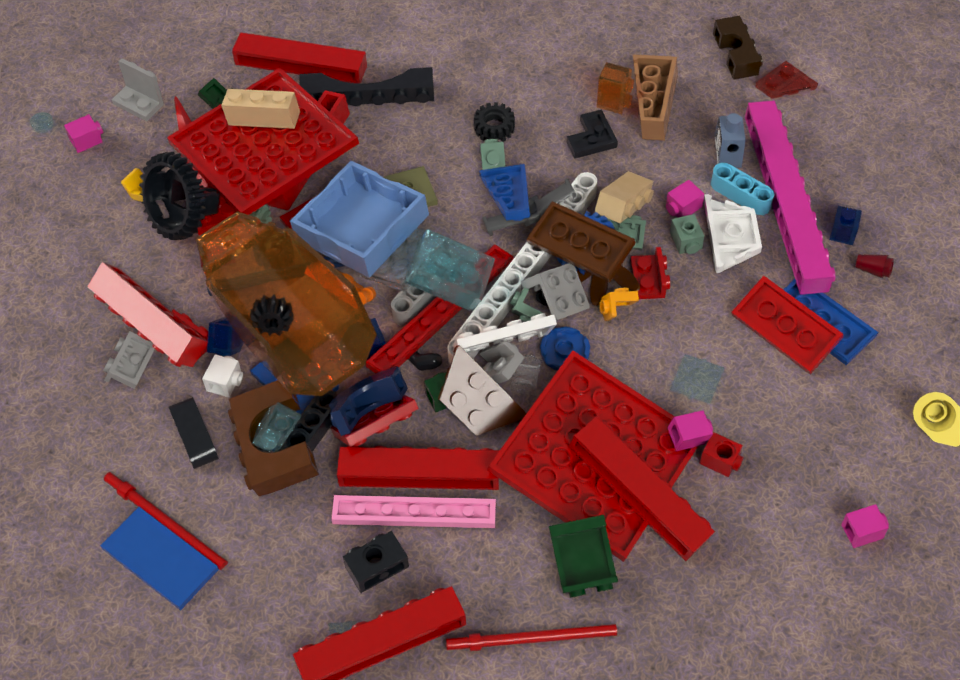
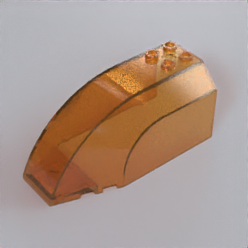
(330, 323)

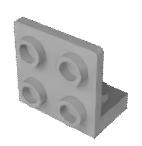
(141, 93)
(561, 290)

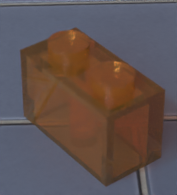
(615, 88)

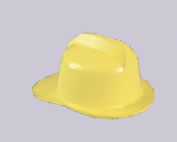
(944, 412)

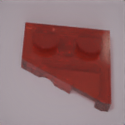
(785, 81)

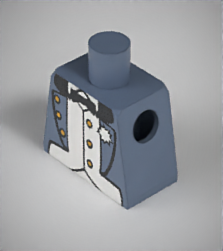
(730, 131)

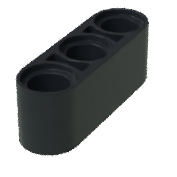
(313, 414)
(193, 433)

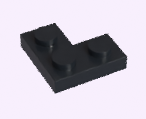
(595, 139)

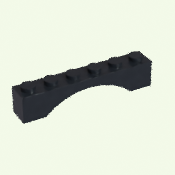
(410, 86)

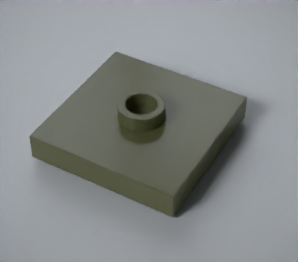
(417, 180)

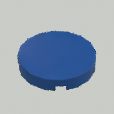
(555, 353)

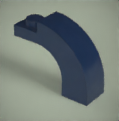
(365, 396)

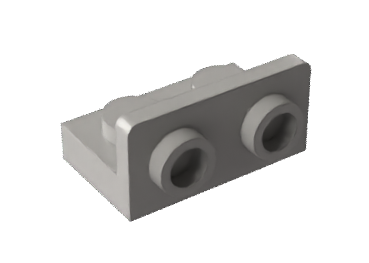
(130, 361)
(502, 361)

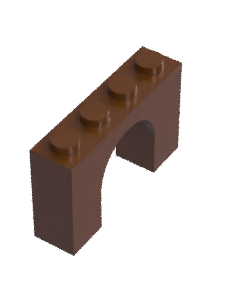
(268, 470)

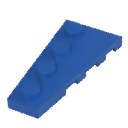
(508, 190)

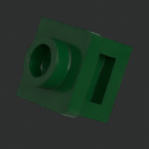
(213, 93)

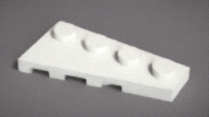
(539, 324)

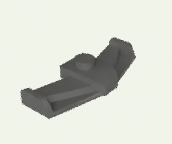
(537, 208)

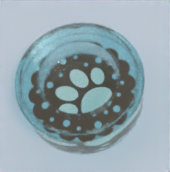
(41, 122)

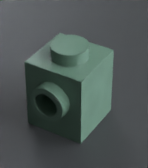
(687, 234)

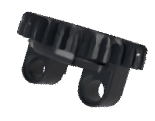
(172, 186)

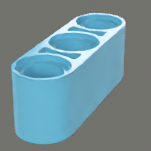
(742, 188)

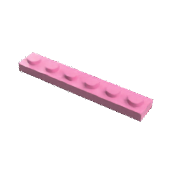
(414, 511)

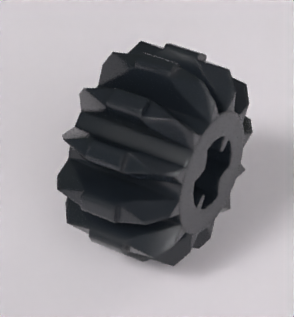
(271, 315)

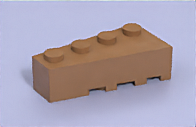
(655, 91)

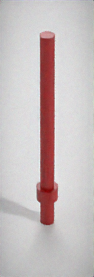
(128, 491)
(476, 641)

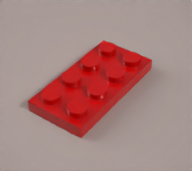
(787, 324)

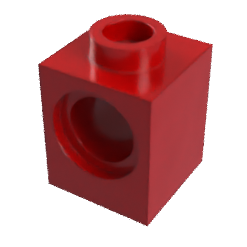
(718, 446)

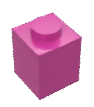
(84, 133)
(684, 199)
(690, 430)
(865, 526)

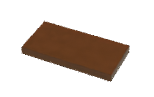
(581, 241)

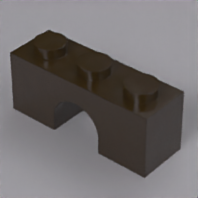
(743, 59)

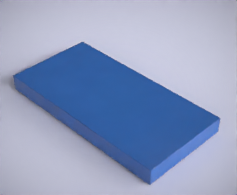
(855, 331)
(159, 558)

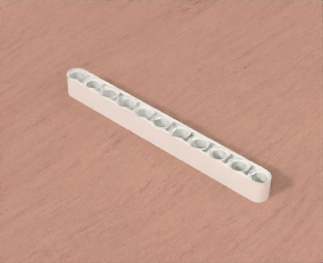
(525, 265)

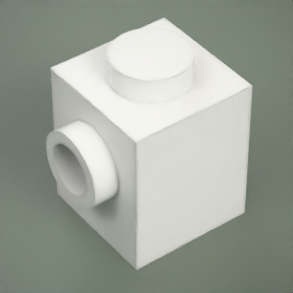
(222, 375)

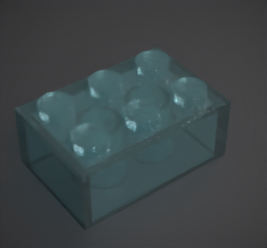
(449, 270)

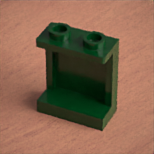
(583, 555)

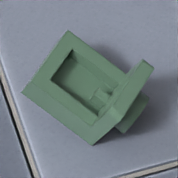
(492, 154)
(522, 309)

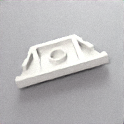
(731, 232)

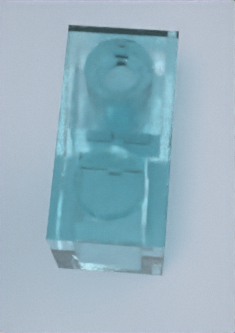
(275, 427)

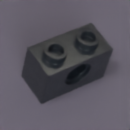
(368, 574)

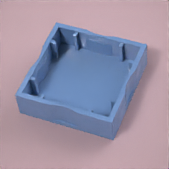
(360, 218)

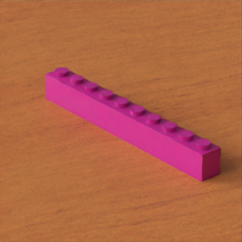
(790, 201)

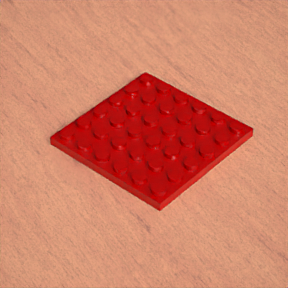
(262, 162)
(551, 474)

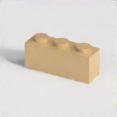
(261, 108)
(624, 197)

